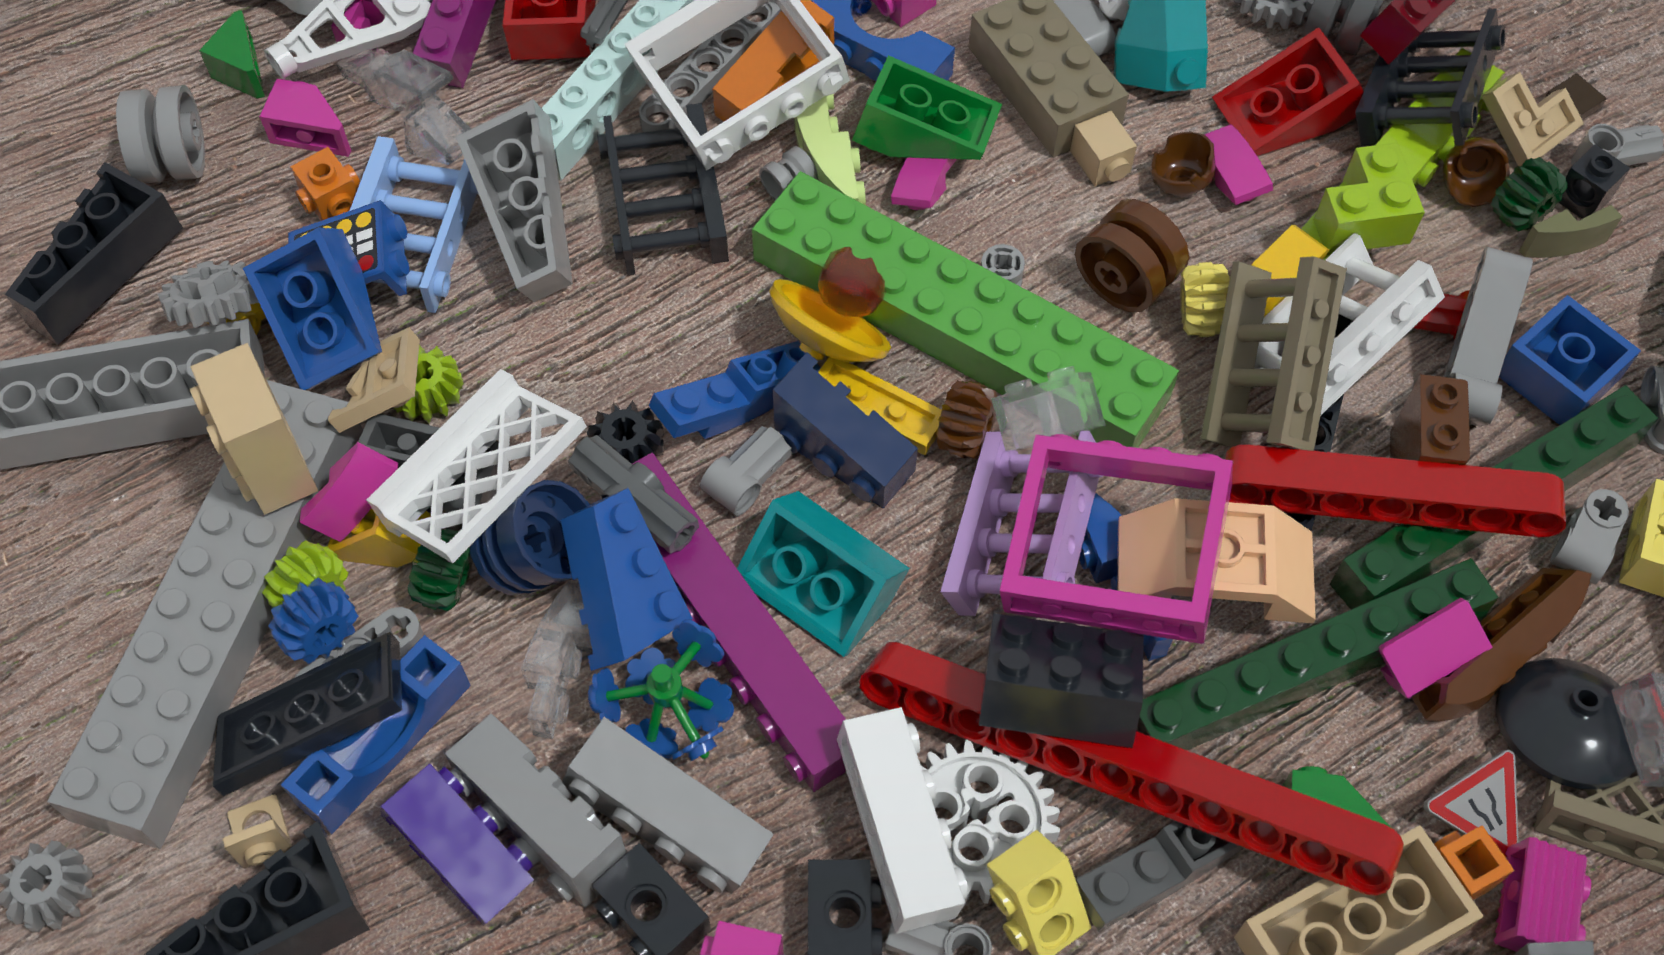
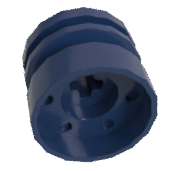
(527, 543)

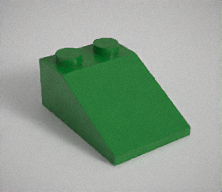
(924, 116)

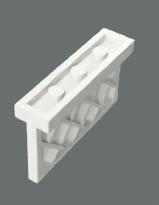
(460, 449)

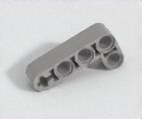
(1487, 329)

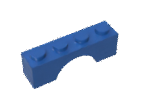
(869, 52)
(345, 773)

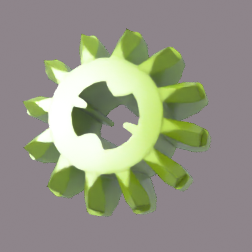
(436, 385)
(303, 565)

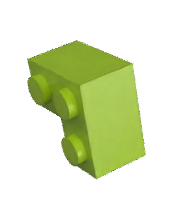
(1374, 203)

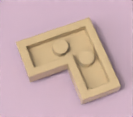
(1528, 126)

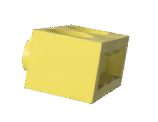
(1645, 544)
(1038, 896)

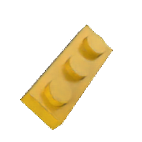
(905, 412)

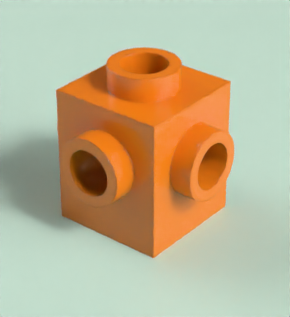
(325, 184)

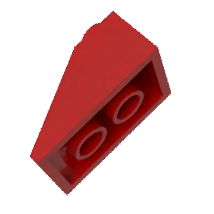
(1292, 96)

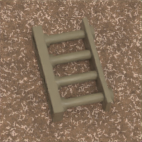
(1304, 361)

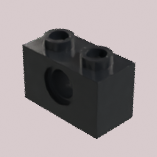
(639, 880)
(836, 886)

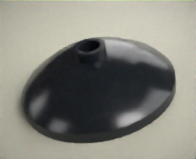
(1565, 723)

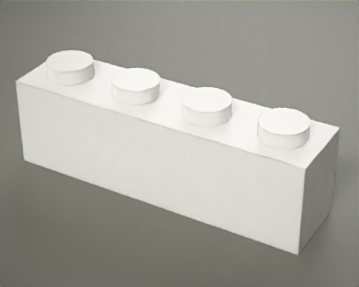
(901, 820)

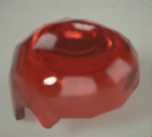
(850, 284)

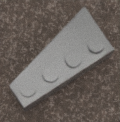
(520, 191)
(666, 807)
(536, 809)

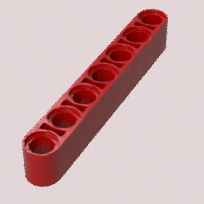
(1399, 490)

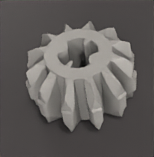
(24, 884)

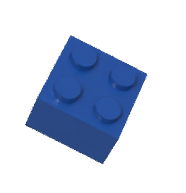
(1567, 361)

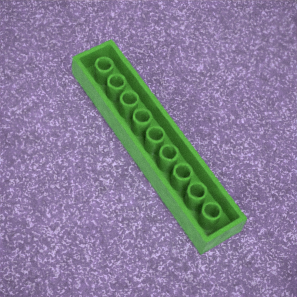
(961, 308)

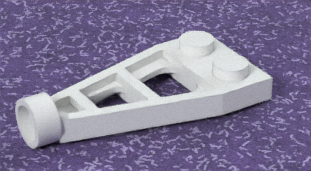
(400, 21)

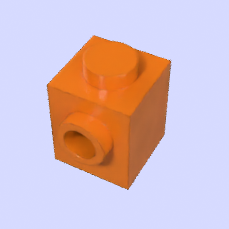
(1474, 860)

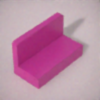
(1433, 648)

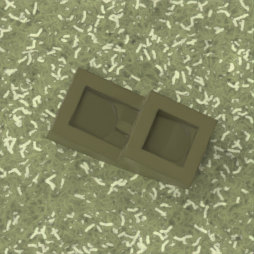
(1566, 236)

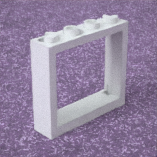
(702, 21)

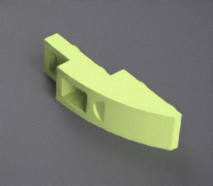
(829, 149)

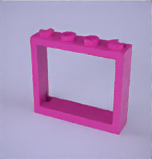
(1104, 606)

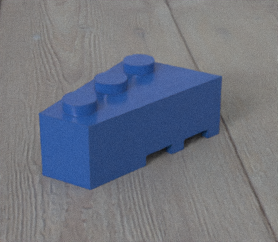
(621, 579)

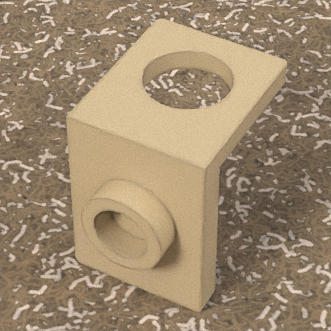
(261, 841)

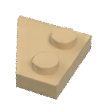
(381, 381)

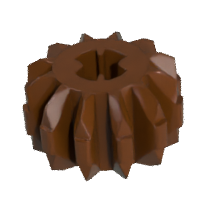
(966, 419)

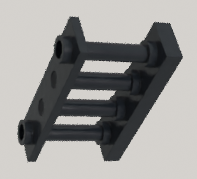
(1387, 87)
(702, 199)

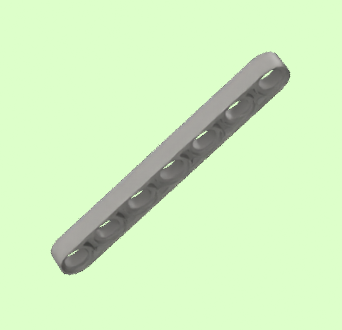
(709, 51)

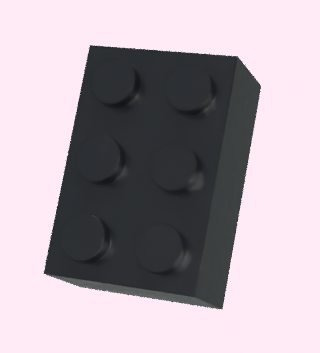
(1063, 680)

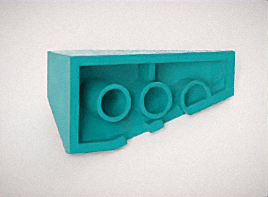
(1163, 45)

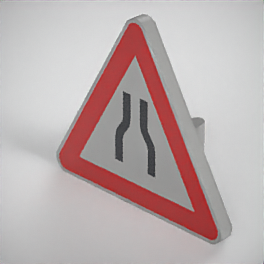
(1482, 798)

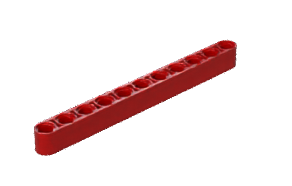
(1152, 776)

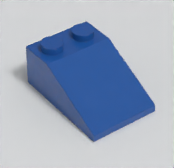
(316, 305)

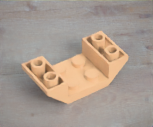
(1260, 559)

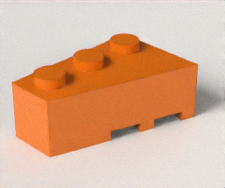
(768, 63)

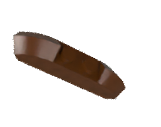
(1517, 632)

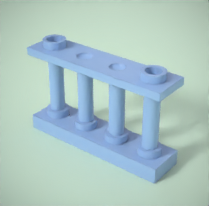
(377, 183)

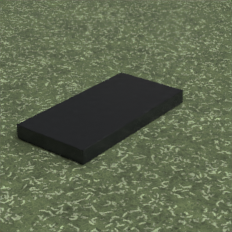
(307, 713)

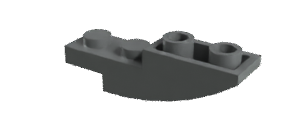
(1151, 872)

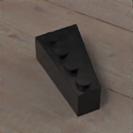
(93, 253)
(288, 908)

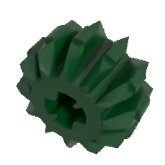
(1529, 194)
(436, 580)

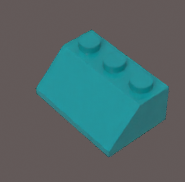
(820, 571)

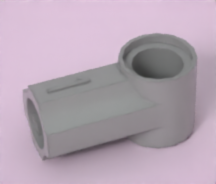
(1628, 145)
(739, 479)
(938, 939)

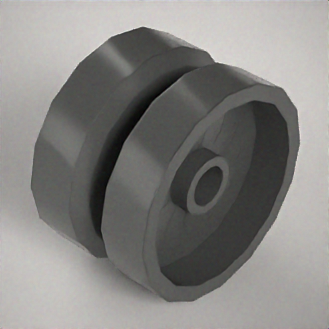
(1353, 16)

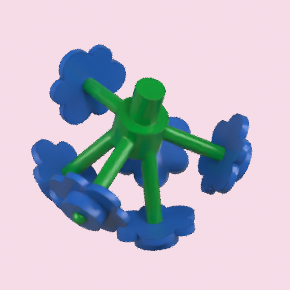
(661, 685)

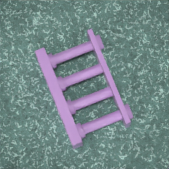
(986, 506)

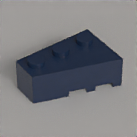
(840, 436)

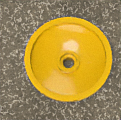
(822, 329)

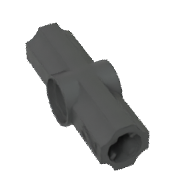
(610, 473)

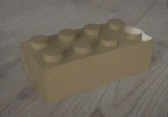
(1044, 69)

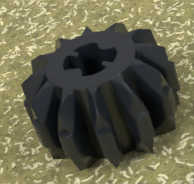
(629, 431)

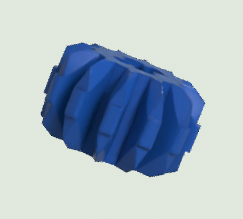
(313, 620)

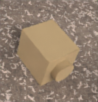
(1103, 148)

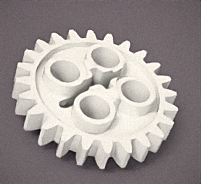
(953, 792)

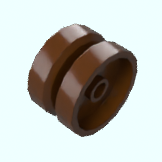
(1132, 255)

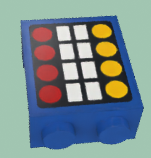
(376, 241)

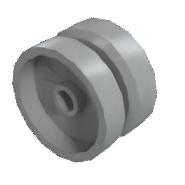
(160, 134)

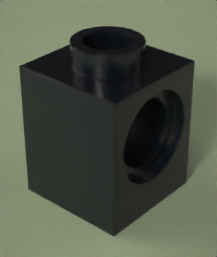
(1593, 182)

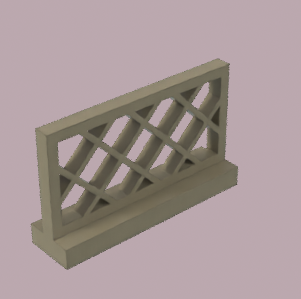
(1603, 828)

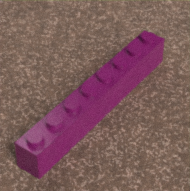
(756, 652)

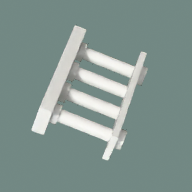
(1373, 327)

